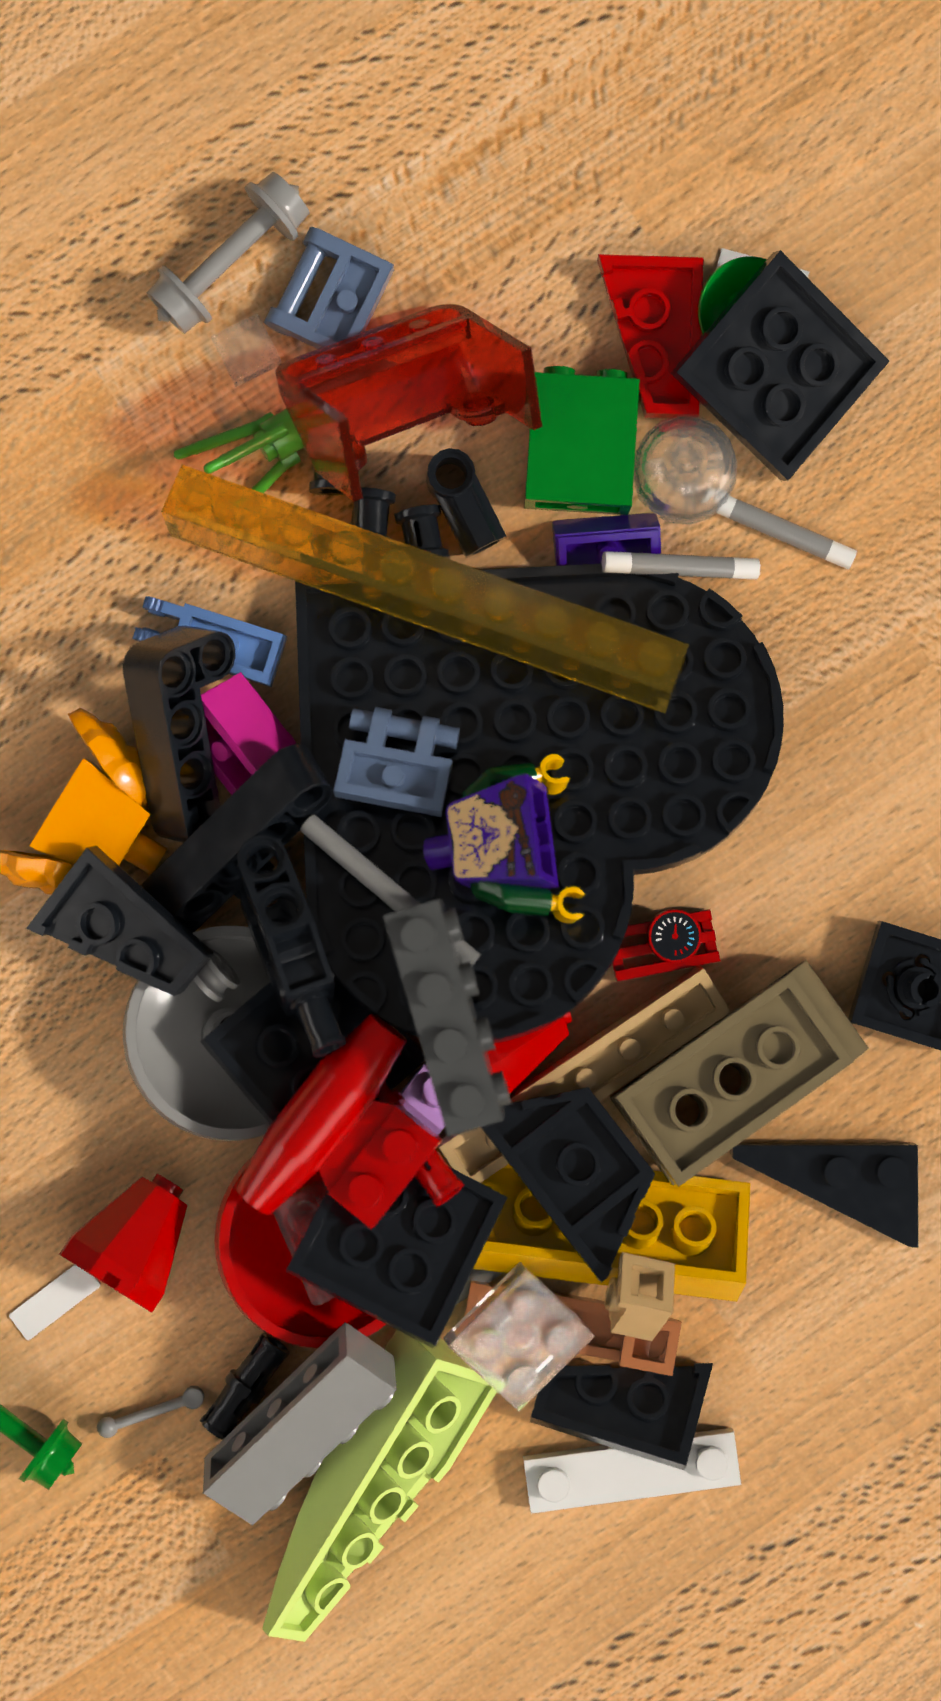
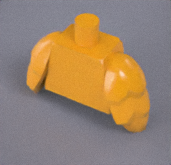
(92, 810)

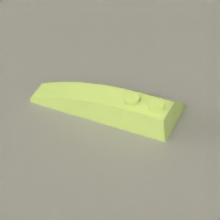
(374, 1481)

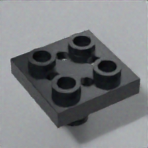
(915, 987)

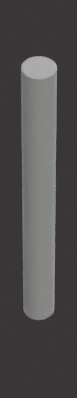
(370, 875)

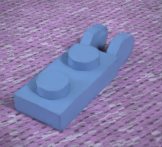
(256, 648)

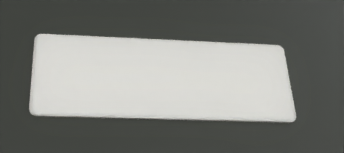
(53, 1301)

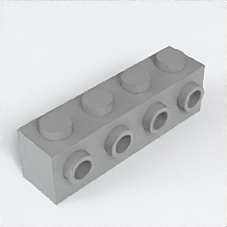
(300, 1424)

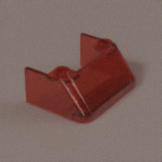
(402, 378)

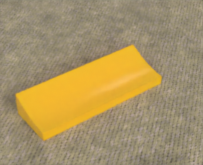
(691, 1225)

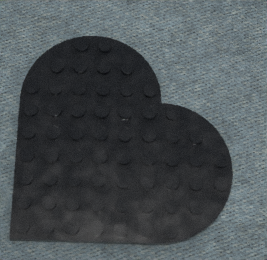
(637, 800)

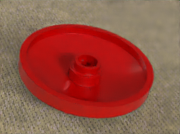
(253, 1268)

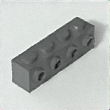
(445, 1017)

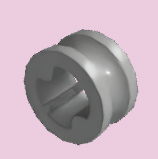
(216, 977)

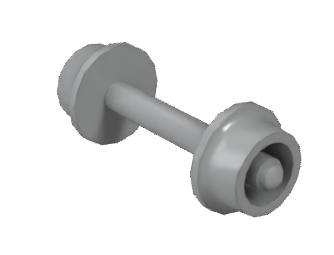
(277, 207)

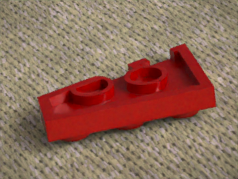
(657, 322)

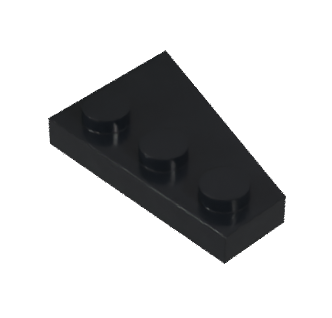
(117, 920)
(627, 1408)

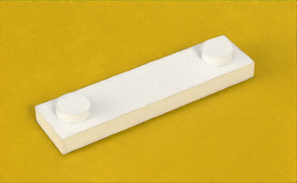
(611, 1475)

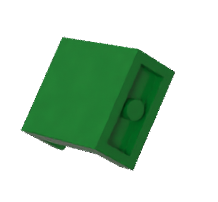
(585, 443)

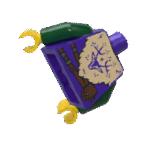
(505, 840)

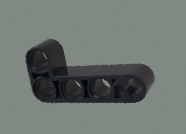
(170, 724)

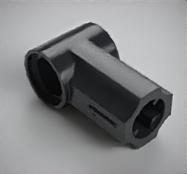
(466, 506)

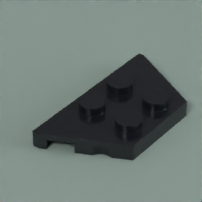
(576, 1169)

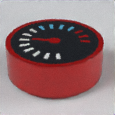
(674, 936)

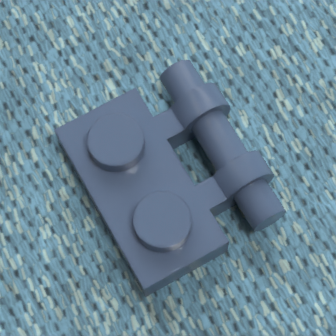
(392, 775)

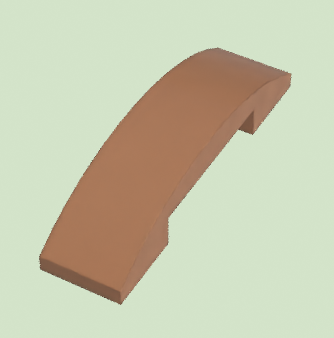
(630, 1352)

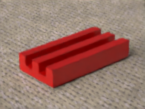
(708, 938)

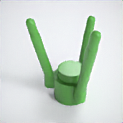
(272, 435)

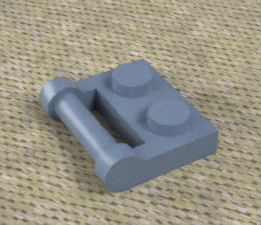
(347, 296)

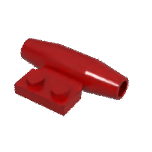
(338, 1128)

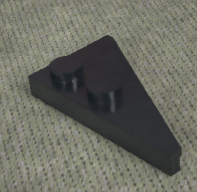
(858, 1179)

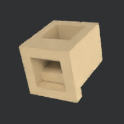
(640, 1296)

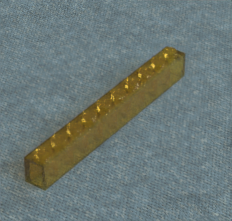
(425, 588)

